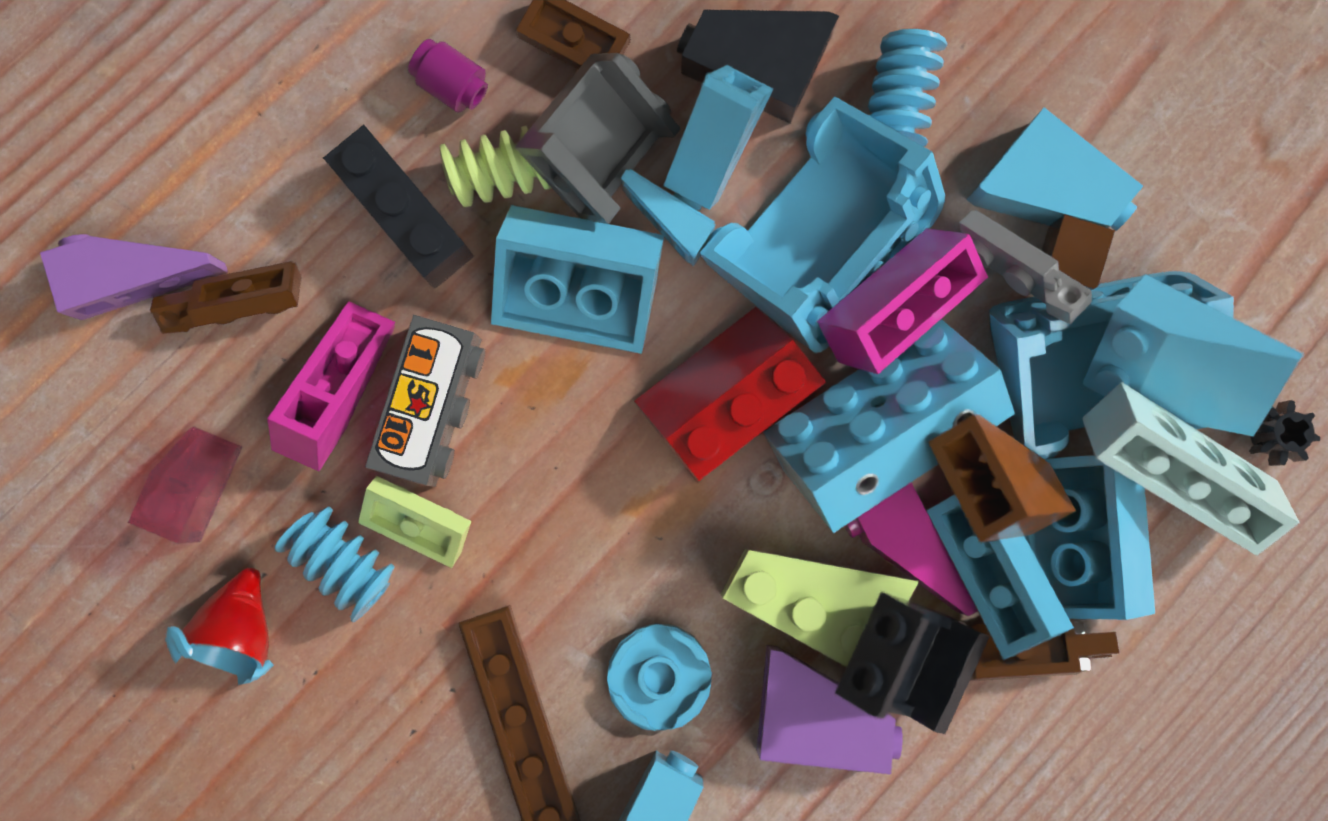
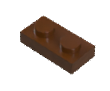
(569, 32)

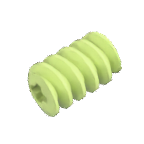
(488, 169)

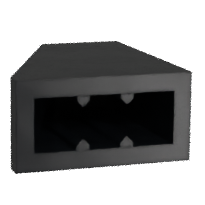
(766, 45)

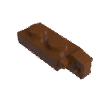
(229, 297)
(1059, 656)

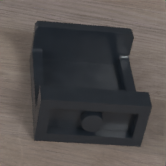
(911, 663)

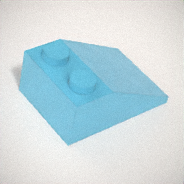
(1191, 359)

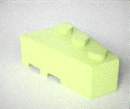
(811, 599)

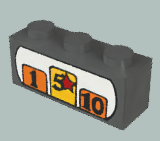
(426, 402)

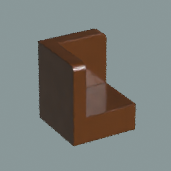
(1079, 248)

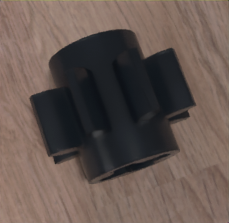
(1284, 434)

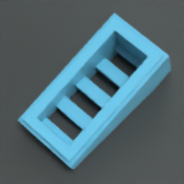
(678, 222)

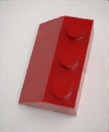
(729, 392)

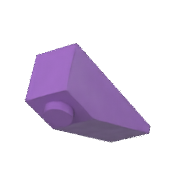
(105, 274)

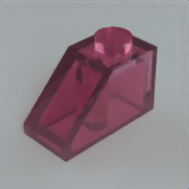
(186, 487)

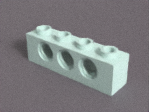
(1188, 469)

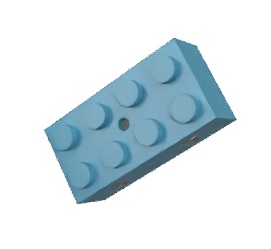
(883, 424)

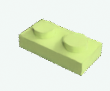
(414, 521)

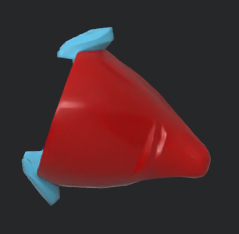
(228, 630)

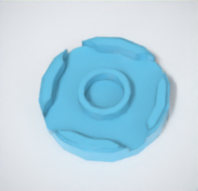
(659, 677)

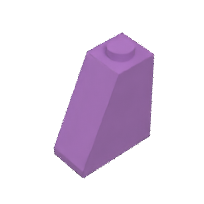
(815, 727)

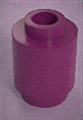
(448, 75)

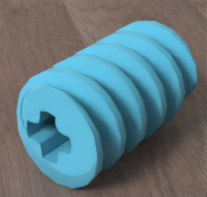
(903, 78)
(336, 561)

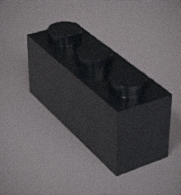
(398, 206)

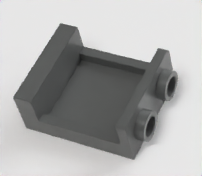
(595, 133)

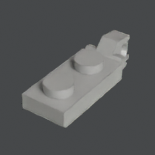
(1026, 267)

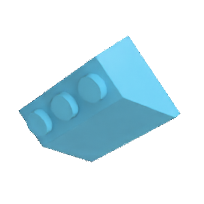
(575, 278)
(1102, 550)

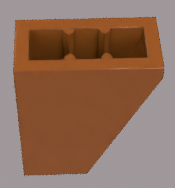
(999, 481)

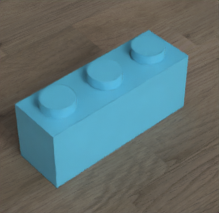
(1002, 582)

